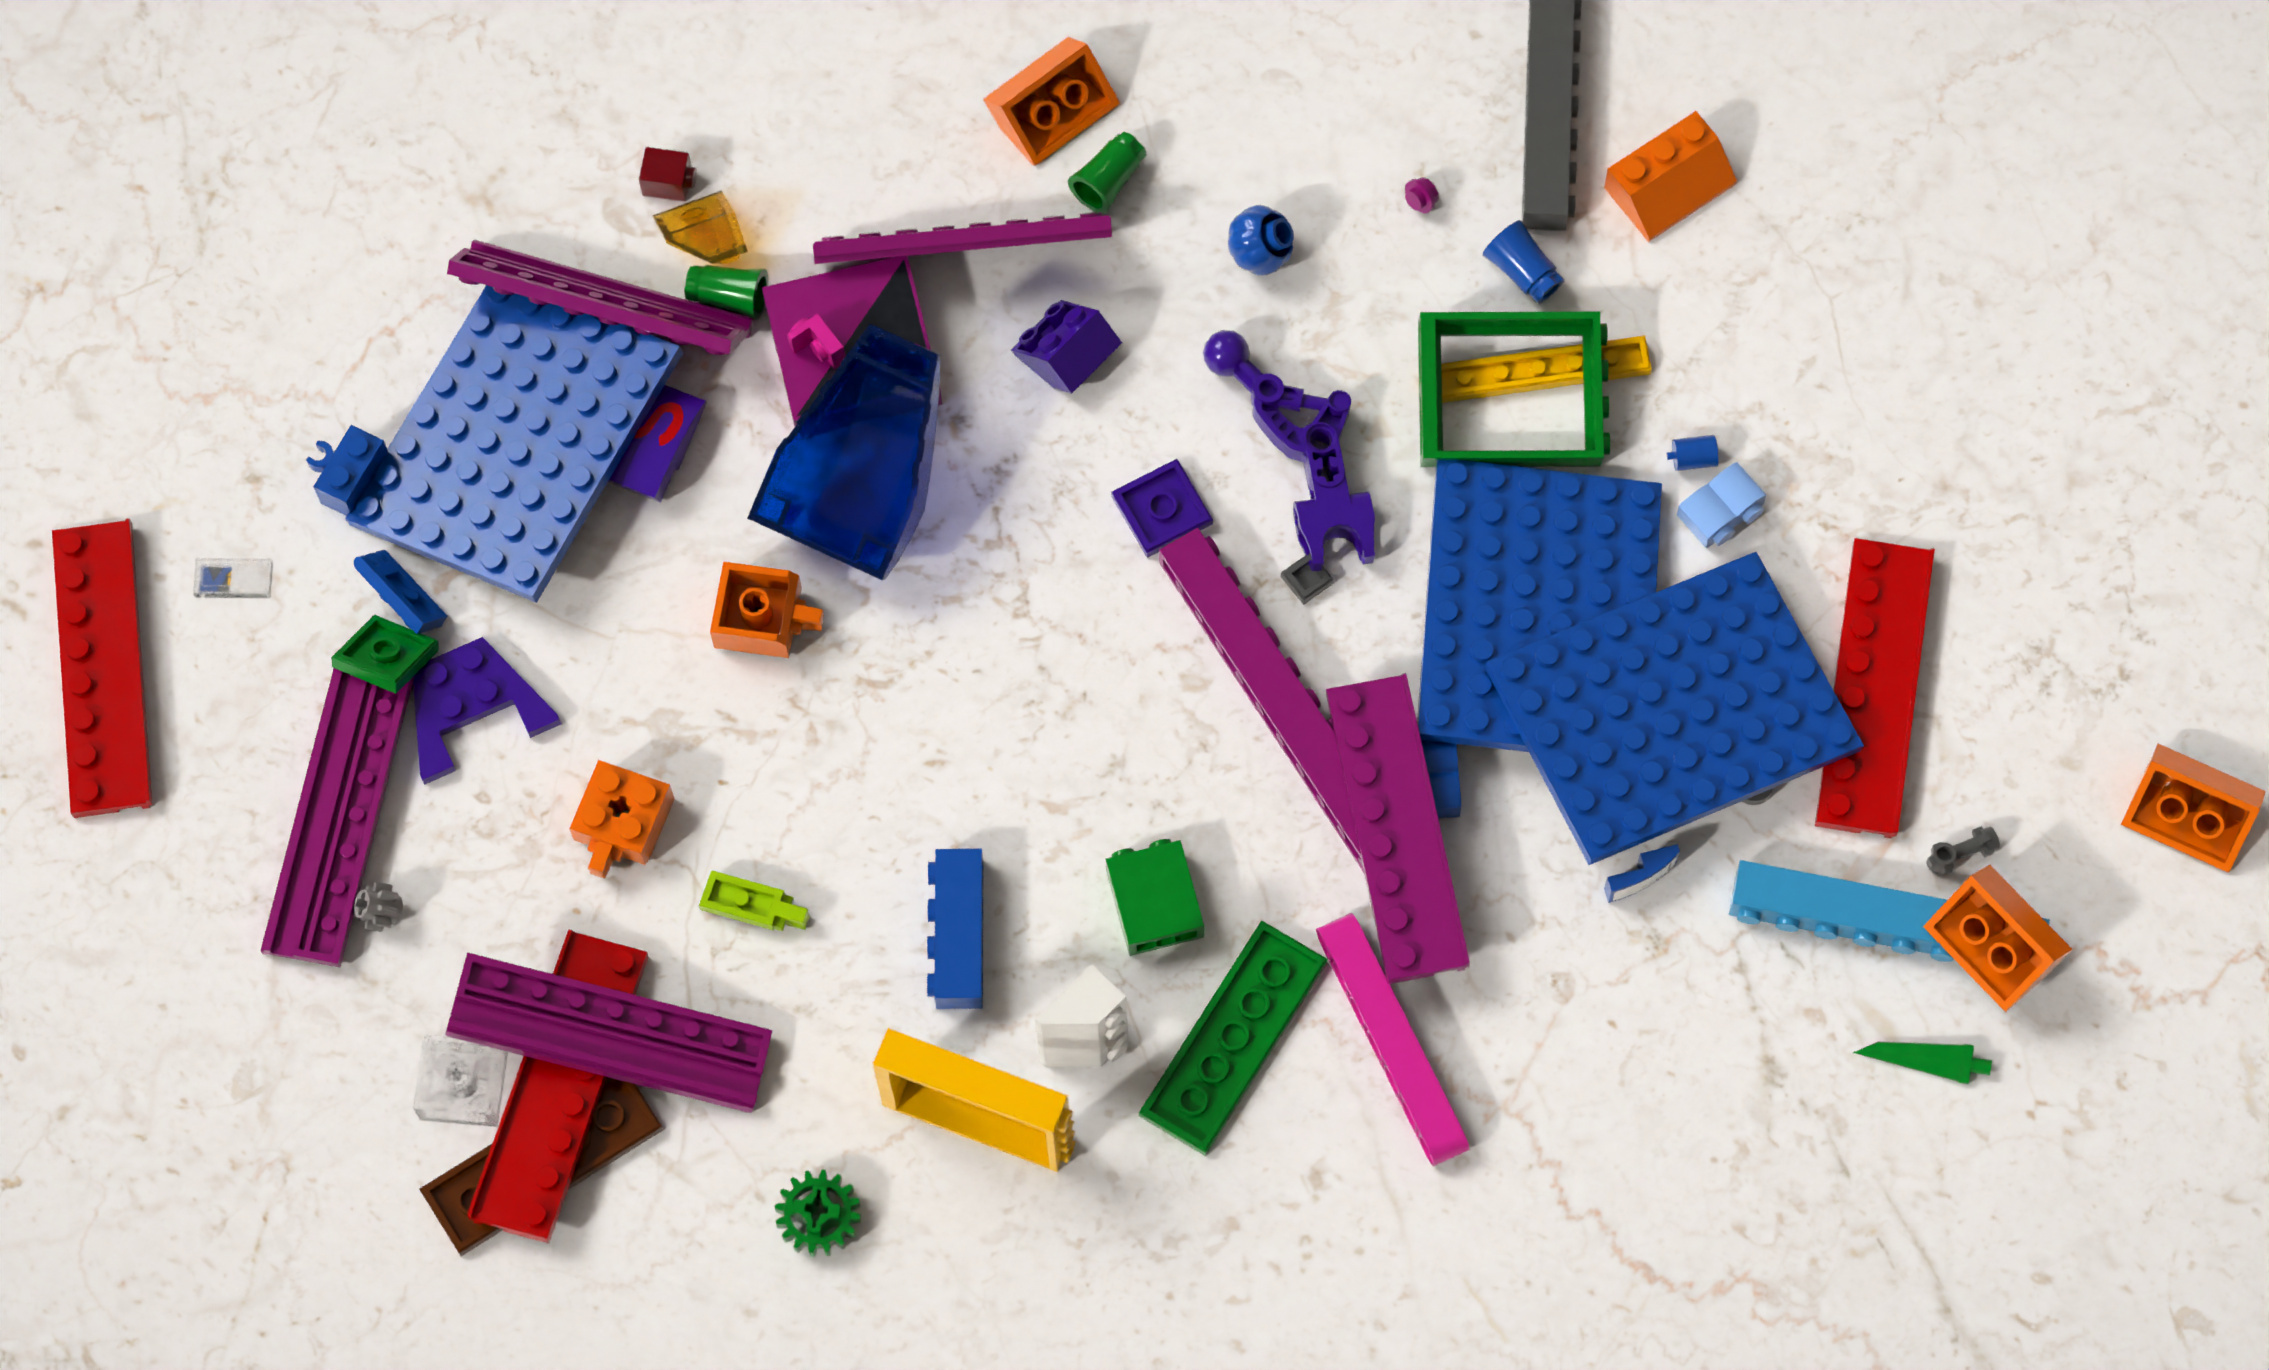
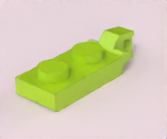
(751, 903)

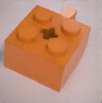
(772, 628)
(631, 834)

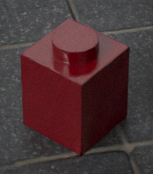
(666, 174)

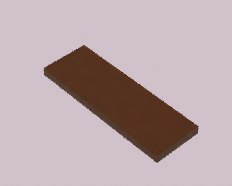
(618, 1126)

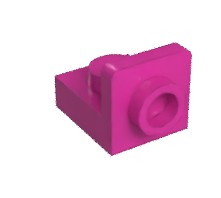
(821, 340)

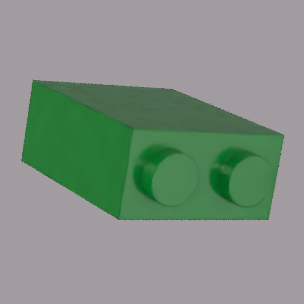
(1154, 896)

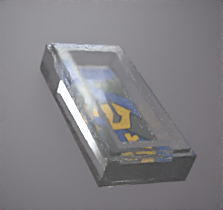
(232, 578)

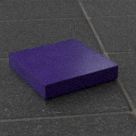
(1161, 507)

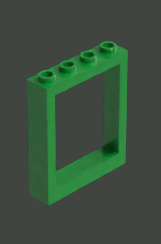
(1595, 371)

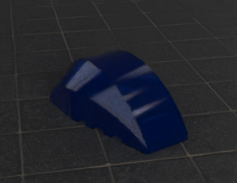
(859, 457)

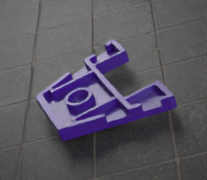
(464, 689)

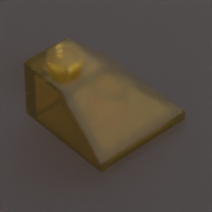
(703, 229)

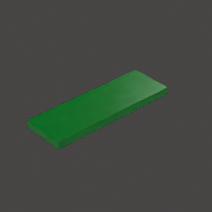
(1233, 1038)

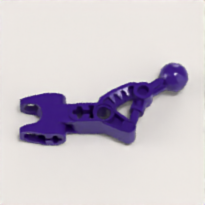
(1331, 508)

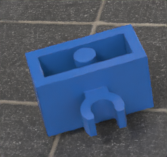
(347, 469)

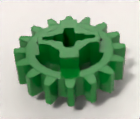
(834, 1214)

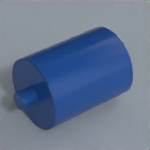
(1694, 453)

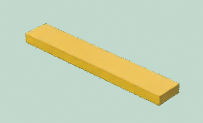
(1539, 369)

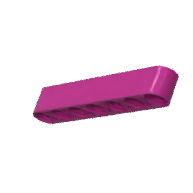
(1392, 1039)

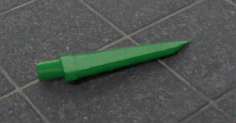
(1942, 1060)

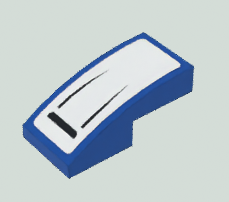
(1651, 867)

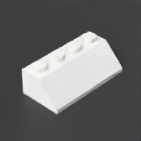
(1084, 1024)

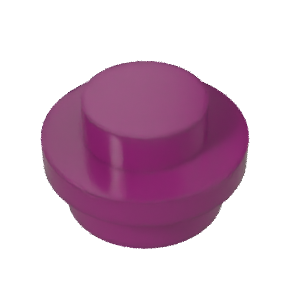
(1421, 195)

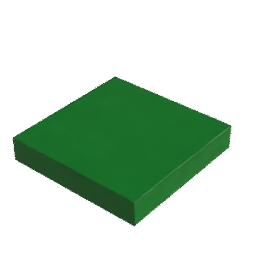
(385, 654)

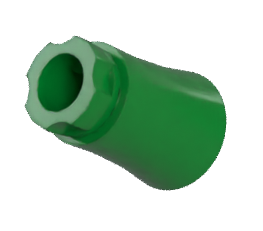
(1107, 172)
(728, 288)

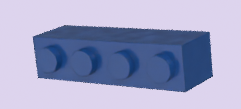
(958, 929)

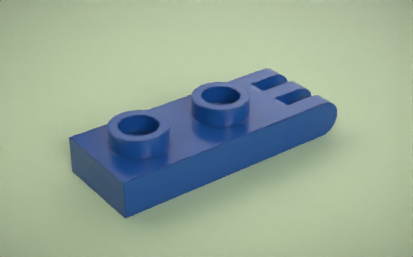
(400, 591)

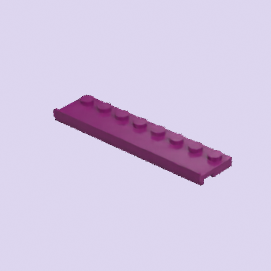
(948, 239)
(600, 296)
(335, 821)
(1397, 829)
(609, 1032)

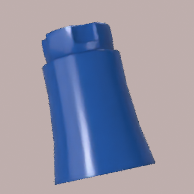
(1524, 262)

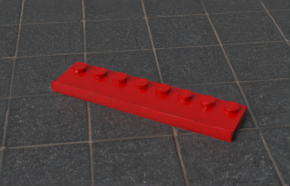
(101, 669)
(1877, 685)
(549, 1111)

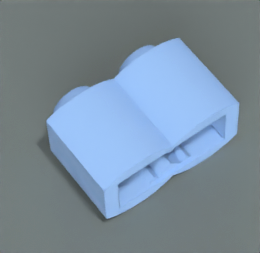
(1722, 505)

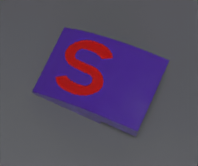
(659, 444)

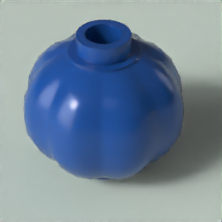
(1260, 240)

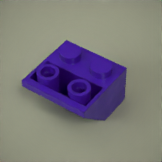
(1067, 345)

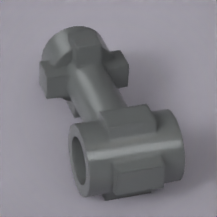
(1945, 854)

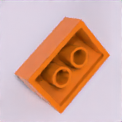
(1052, 100)
(1670, 176)
(2193, 808)
(1997, 937)

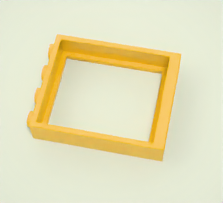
(974, 1100)

